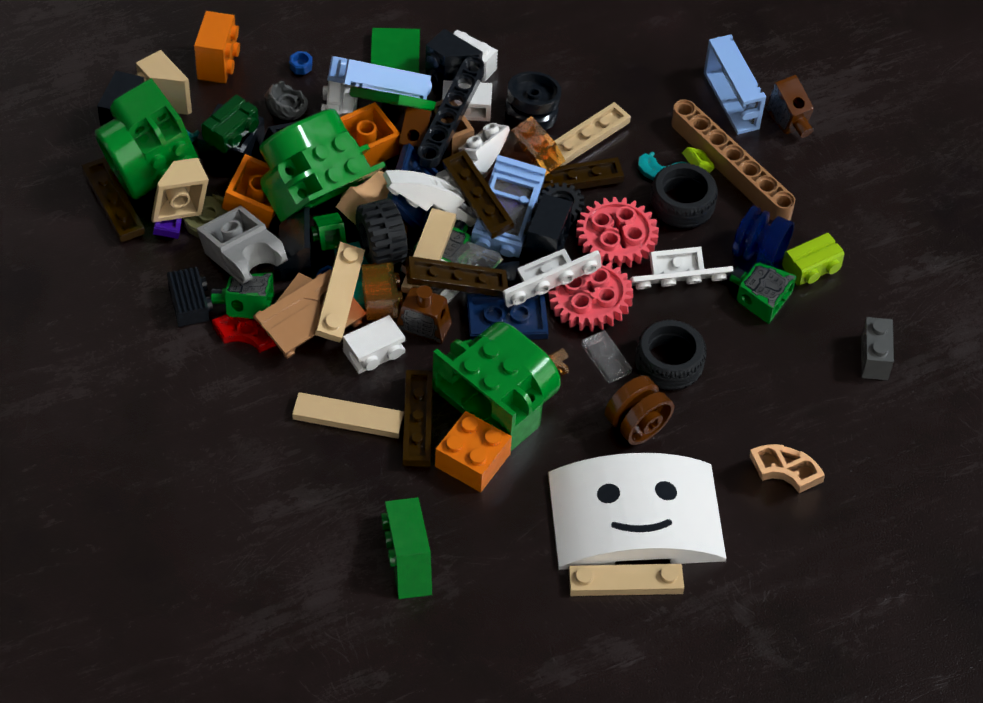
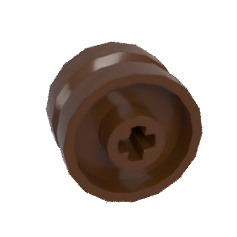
(639, 410)

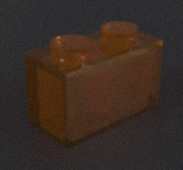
(538, 145)
(380, 290)

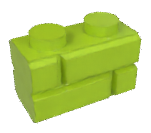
(813, 259)

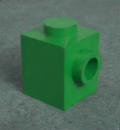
(328, 231)

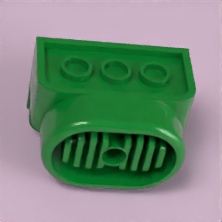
(143, 138)
(312, 163)
(498, 379)

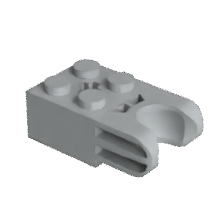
(239, 243)

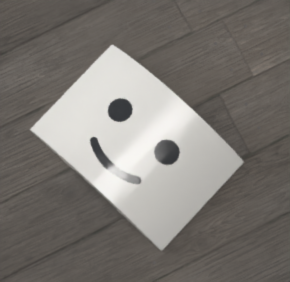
(635, 510)

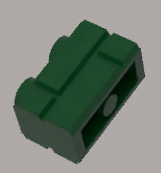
(230, 124)

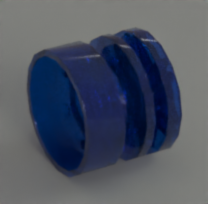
(758, 236)

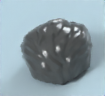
(285, 102)

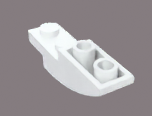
(482, 148)
(429, 191)

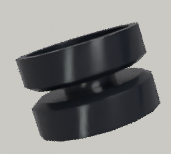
(534, 96)

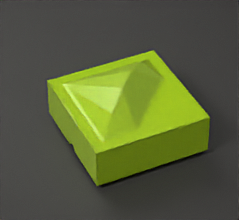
(698, 158)

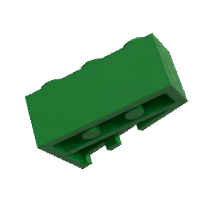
(409, 547)

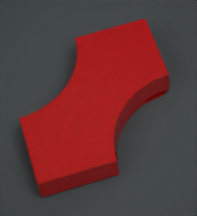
(242, 330)

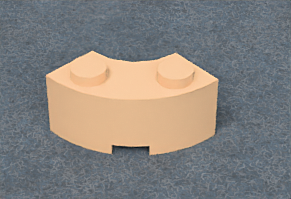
(370, 191)
(788, 465)

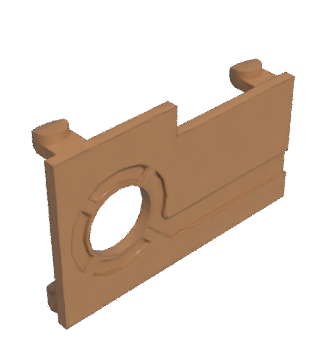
(297, 315)

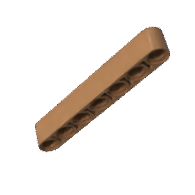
(732, 160)

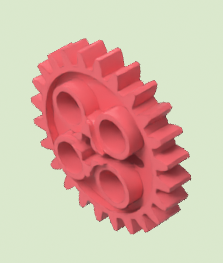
(600, 232)
(593, 298)

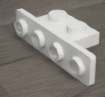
(679, 265)
(549, 273)

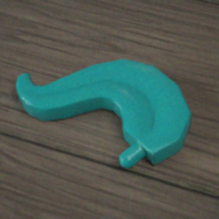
(649, 166)

